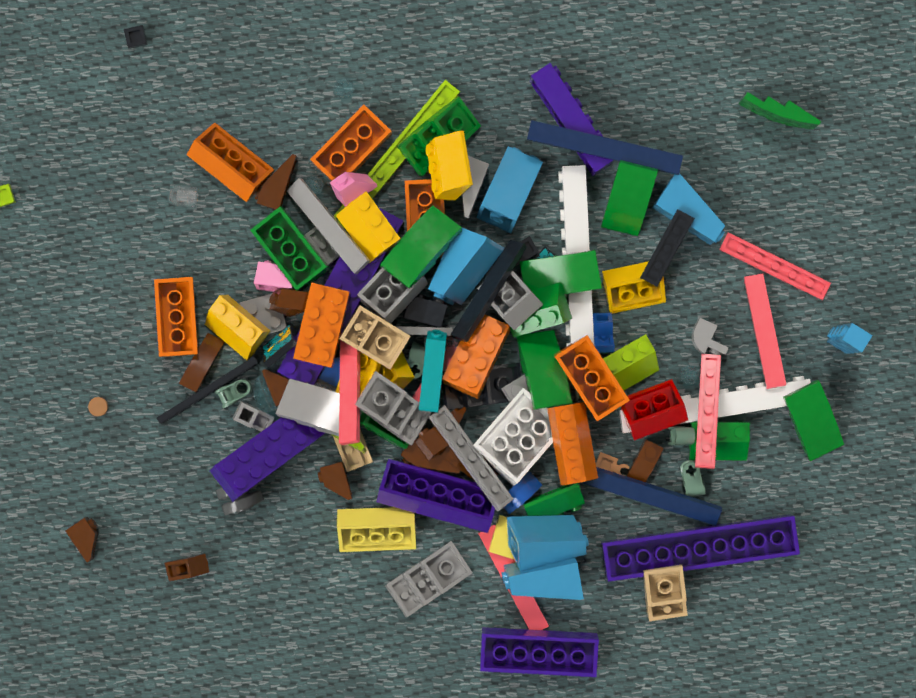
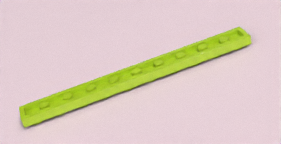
(393, 157)

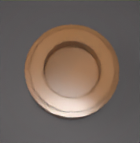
(98, 406)

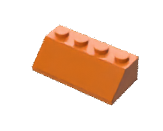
(229, 161)
(176, 316)
(591, 377)
(572, 443)

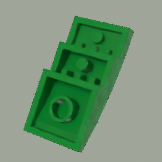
(786, 114)
(449, 119)
(629, 198)
(421, 247)
(574, 270)
(542, 371)
(813, 420)

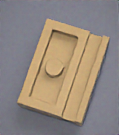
(352, 457)

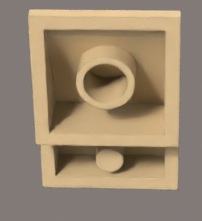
(374, 337)
(665, 592)

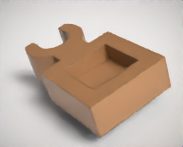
(609, 463)

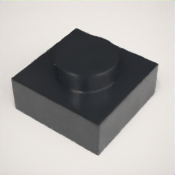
(135, 37)

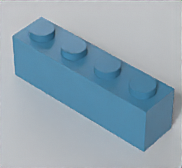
(849, 338)

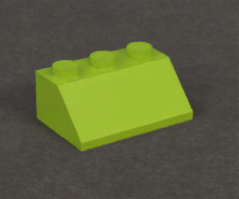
(633, 362)

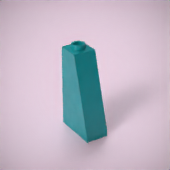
(432, 371)

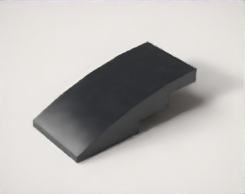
(491, 394)

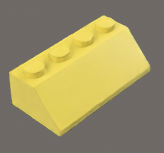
(375, 529)

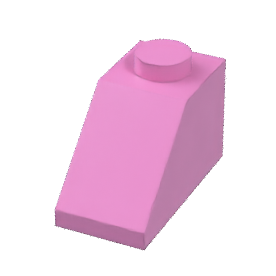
(351, 185)
(270, 277)

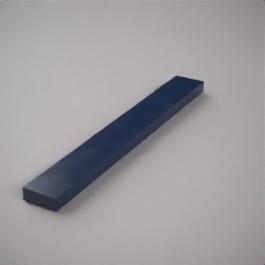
(604, 147)
(656, 496)

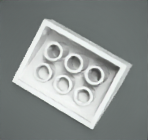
(516, 438)

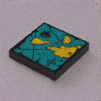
(279, 345)

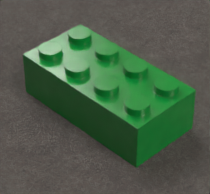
(290, 249)

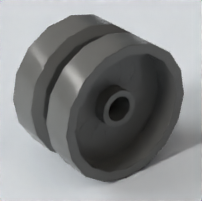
(244, 502)

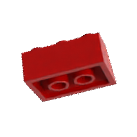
(654, 409)

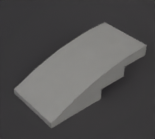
(311, 406)
(392, 408)
(428, 579)

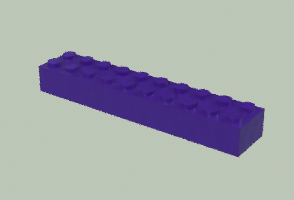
(344, 279)
(701, 547)

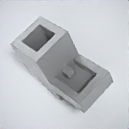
(702, 335)
(252, 416)

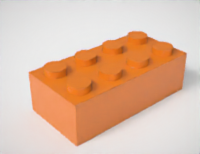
(352, 144)
(419, 199)
(322, 325)
(476, 358)

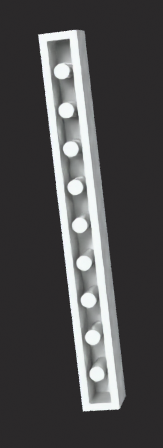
(576, 240)
(739, 401)

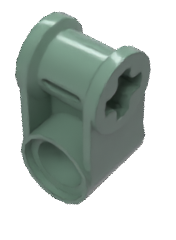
(416, 358)
(231, 394)
(681, 435)
(692, 482)

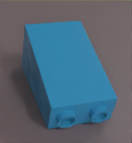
(509, 189)
(682, 196)
(463, 266)
(544, 539)
(547, 581)

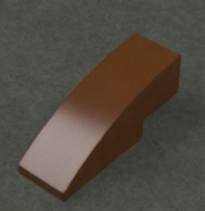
(201, 363)

